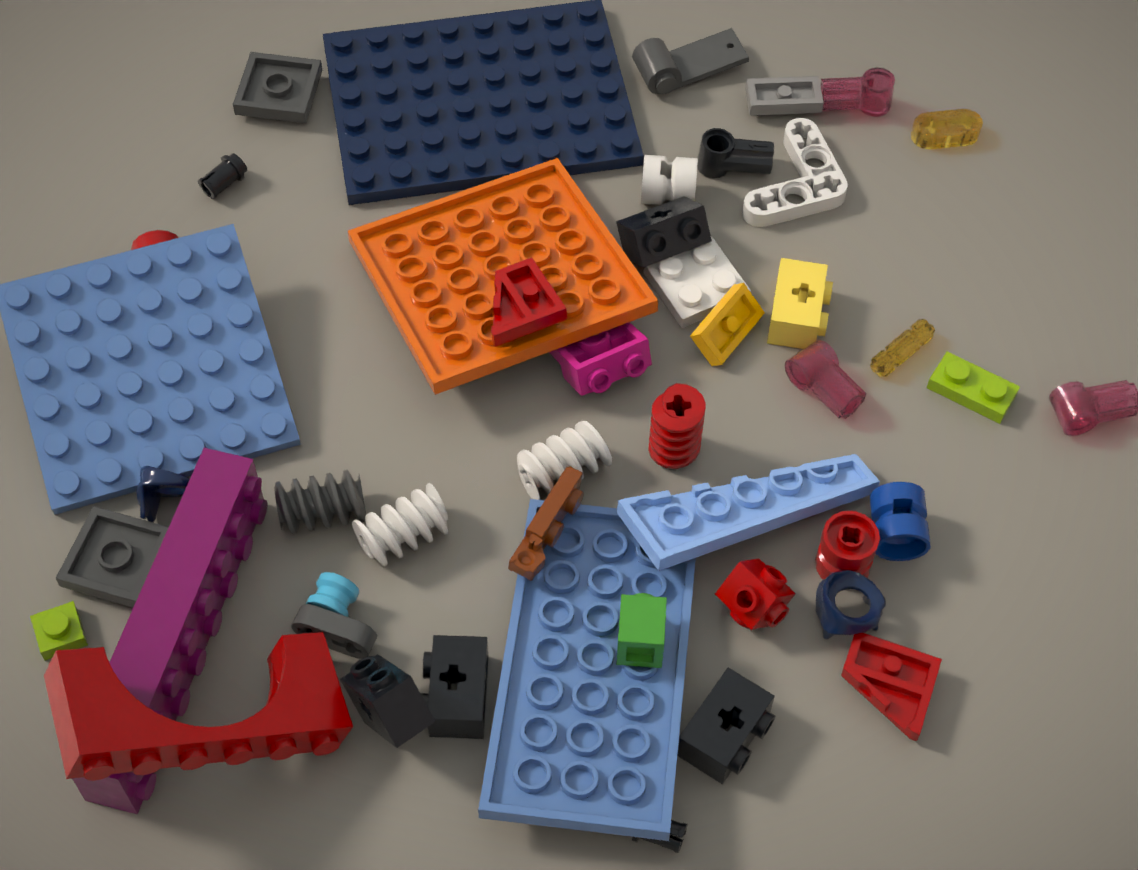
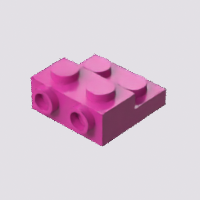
(604, 358)

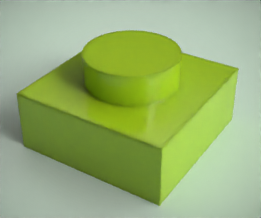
(58, 629)

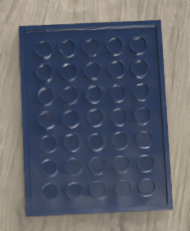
(478, 100)

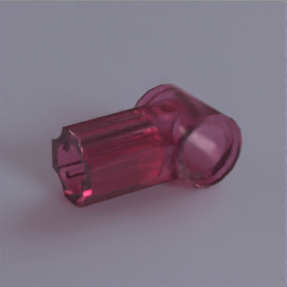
(869, 93)
(819, 371)
(1083, 408)

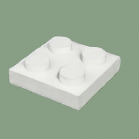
(693, 281)

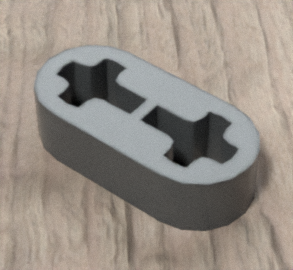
(341, 632)

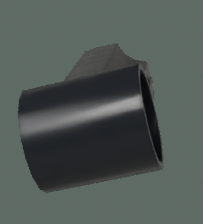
(723, 153)

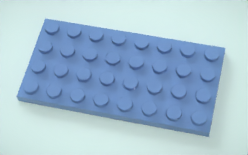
(570, 728)

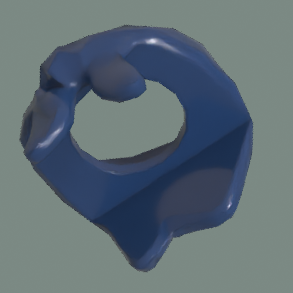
(157, 484)
(832, 619)

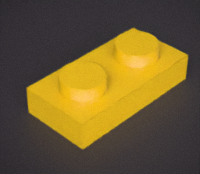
(727, 324)

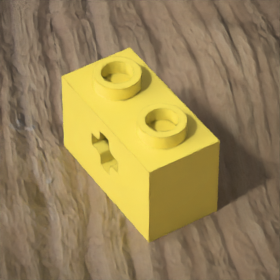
(798, 304)

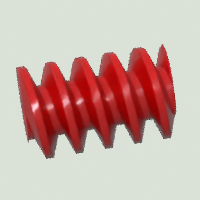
(677, 426)

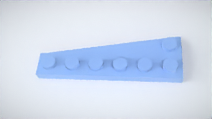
(712, 518)

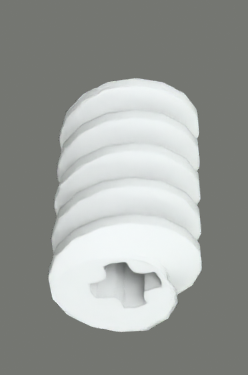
(571, 449)
(402, 524)

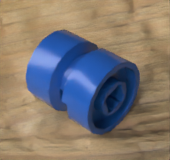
(900, 516)

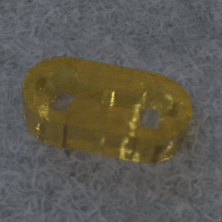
(946, 129)

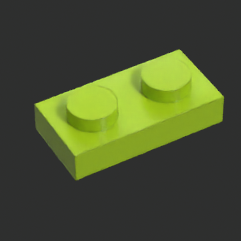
(973, 387)

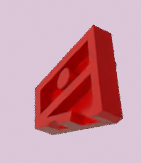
(523, 302)
(892, 680)

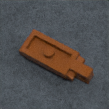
(547, 524)

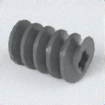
(319, 502)

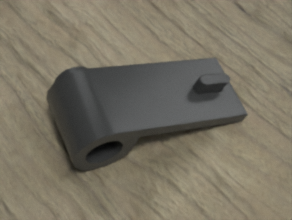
(676, 68)

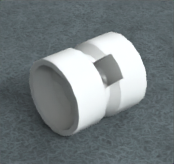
(667, 179)

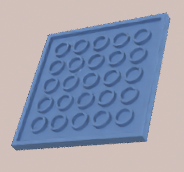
(144, 365)

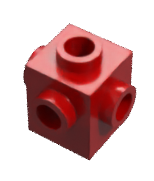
(756, 594)

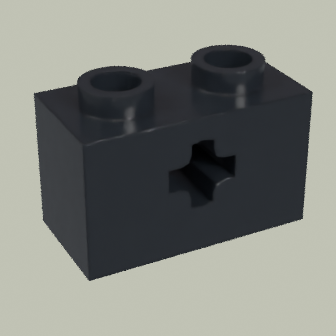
(664, 231)
(459, 662)
(387, 699)
(731, 702)

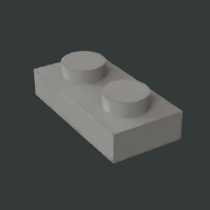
(784, 95)

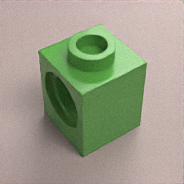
(641, 630)

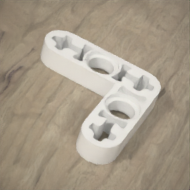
(808, 186)

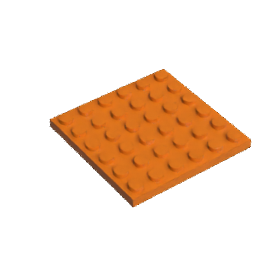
(442, 259)

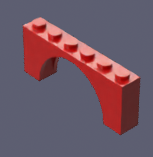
(112, 732)

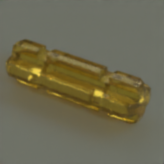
(902, 348)

